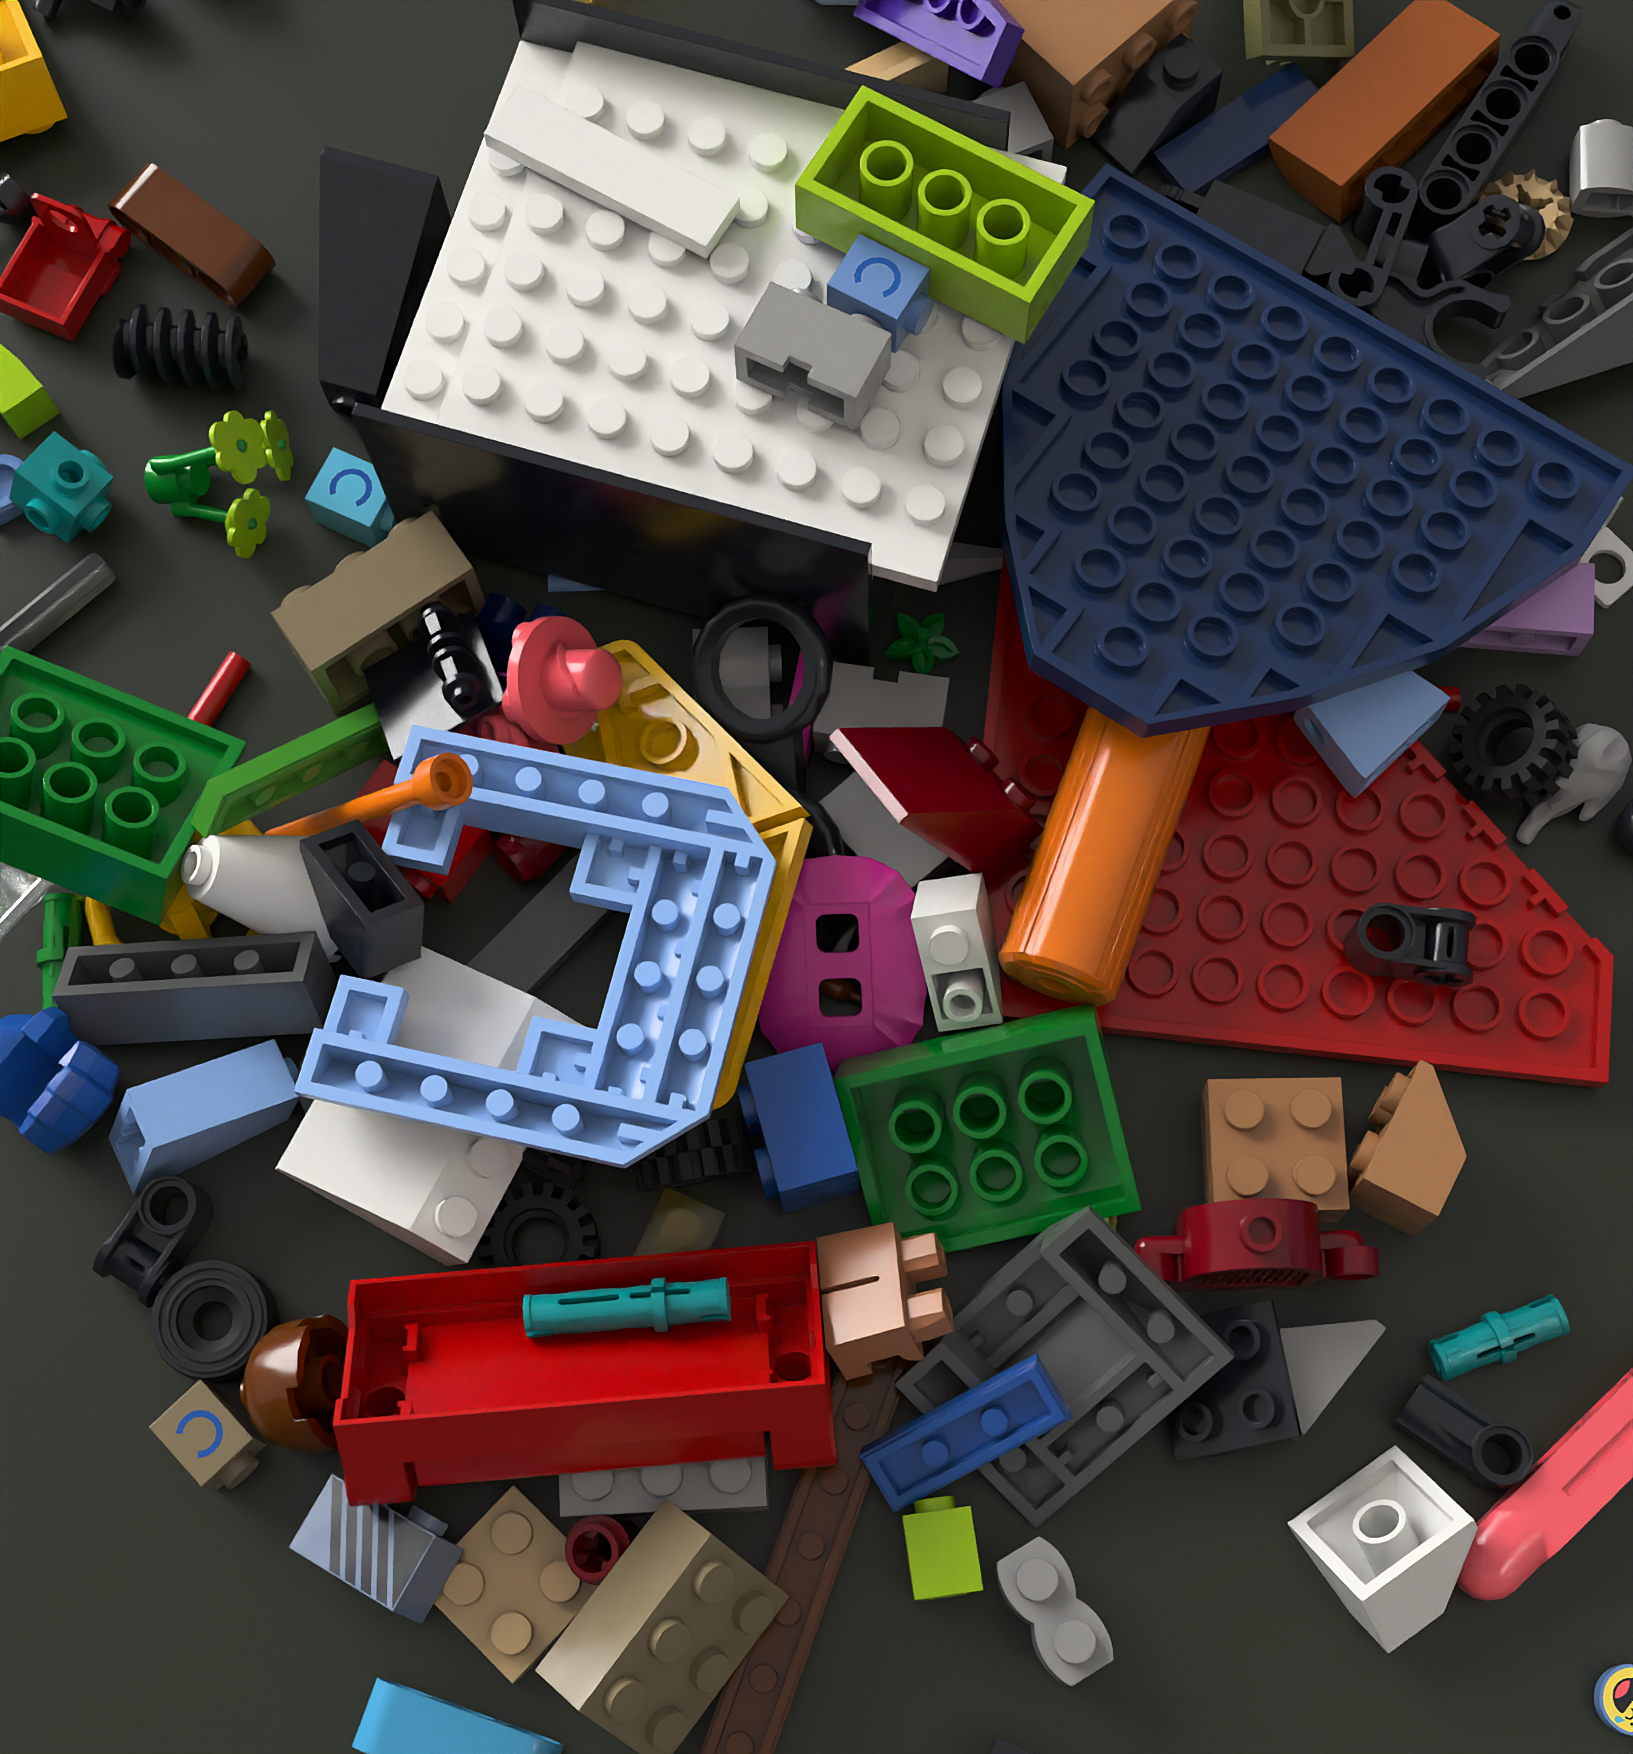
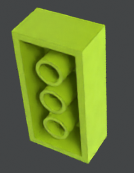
(980, 221)

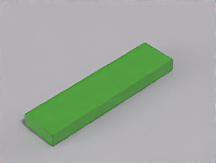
(289, 770)

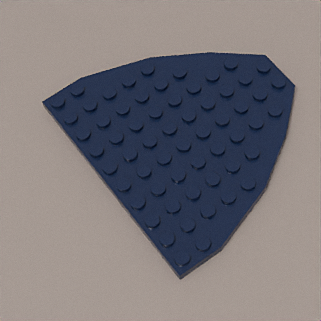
(1257, 487)

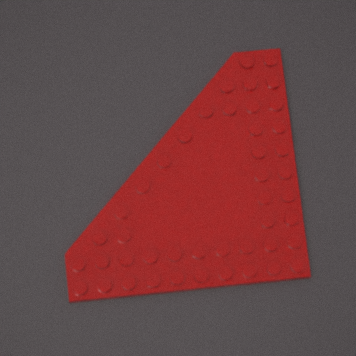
(1277, 873)

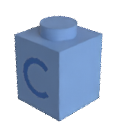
(882, 287)

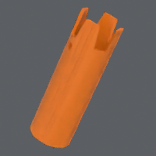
(1099, 860)

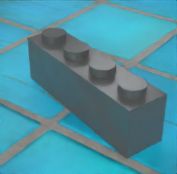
(196, 988)

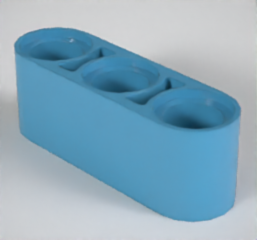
(418, 1723)

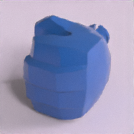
(51, 1080)

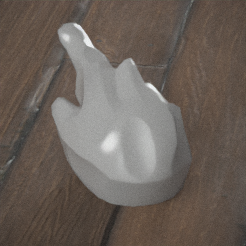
(1595, 780)

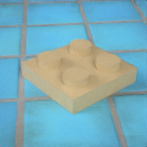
(513, 1585)

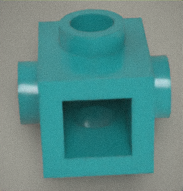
(62, 489)

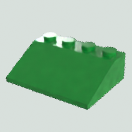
(100, 785)
(990, 1130)

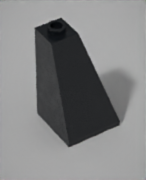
(375, 257)

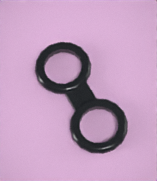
(777, 740)

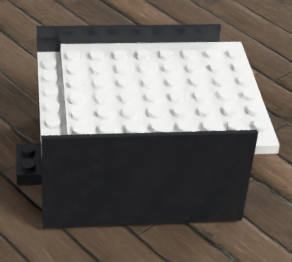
(580, 371)

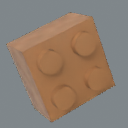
(1275, 1141)

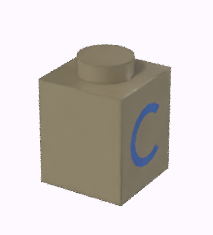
(209, 1437)

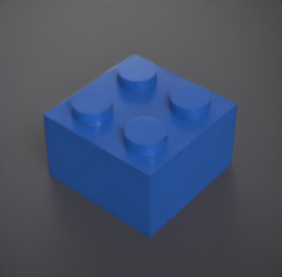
(802, 1127)

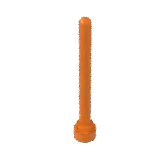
(436, 783)

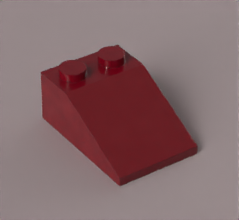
(944, 792)

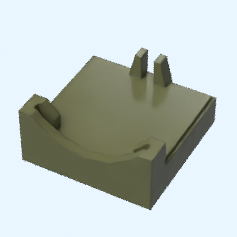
(1298, 31)

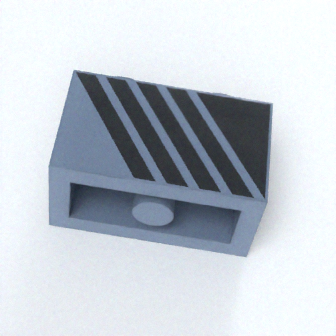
(379, 1550)

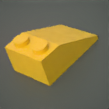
(26, 88)

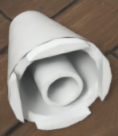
(256, 884)

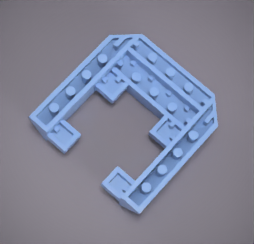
(650, 848)

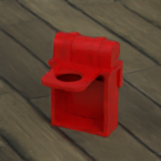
(62, 267)

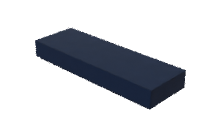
(1234, 133)

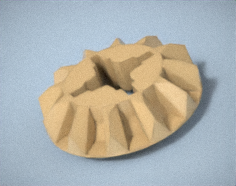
(1540, 195)

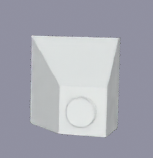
(1388, 1546)

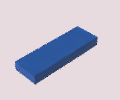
(965, 1433)

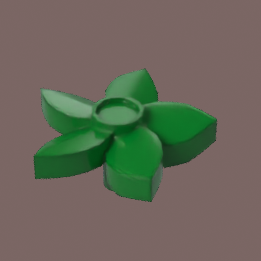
(922, 643)

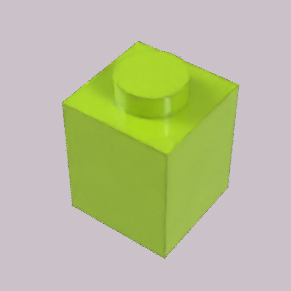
(941, 1550)

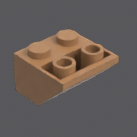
(1411, 1158)

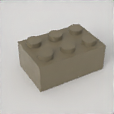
(374, 606)
(661, 1633)

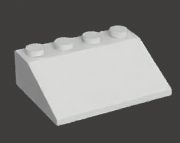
(414, 1177)

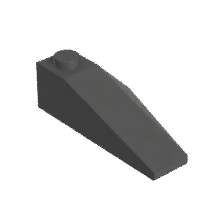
(1577, 332)

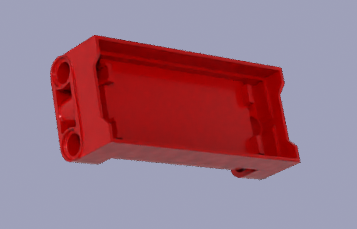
(458, 1394)

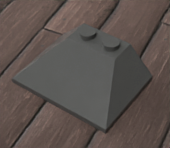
(1105, 1332)

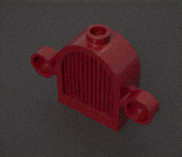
(1256, 1248)

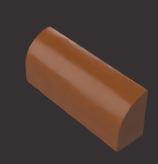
(1384, 103)

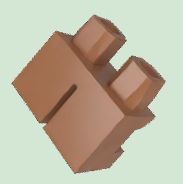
(873, 1296)

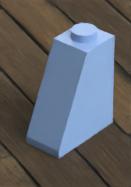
(202, 1112)

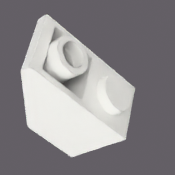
(958, 951)

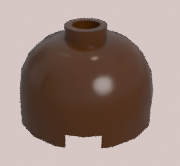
(296, 1382)

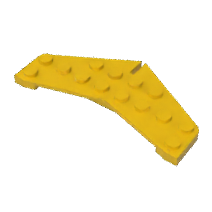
(670, 734)

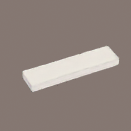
(612, 171)

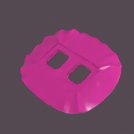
(883, 962)

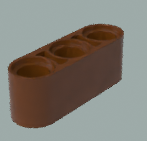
(192, 235)

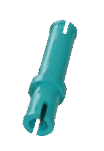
(630, 1307)

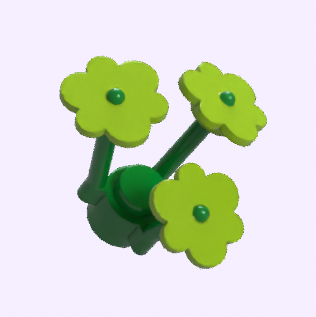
(236, 447)

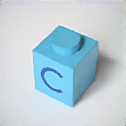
(350, 499)

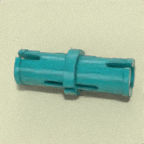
(1498, 1337)

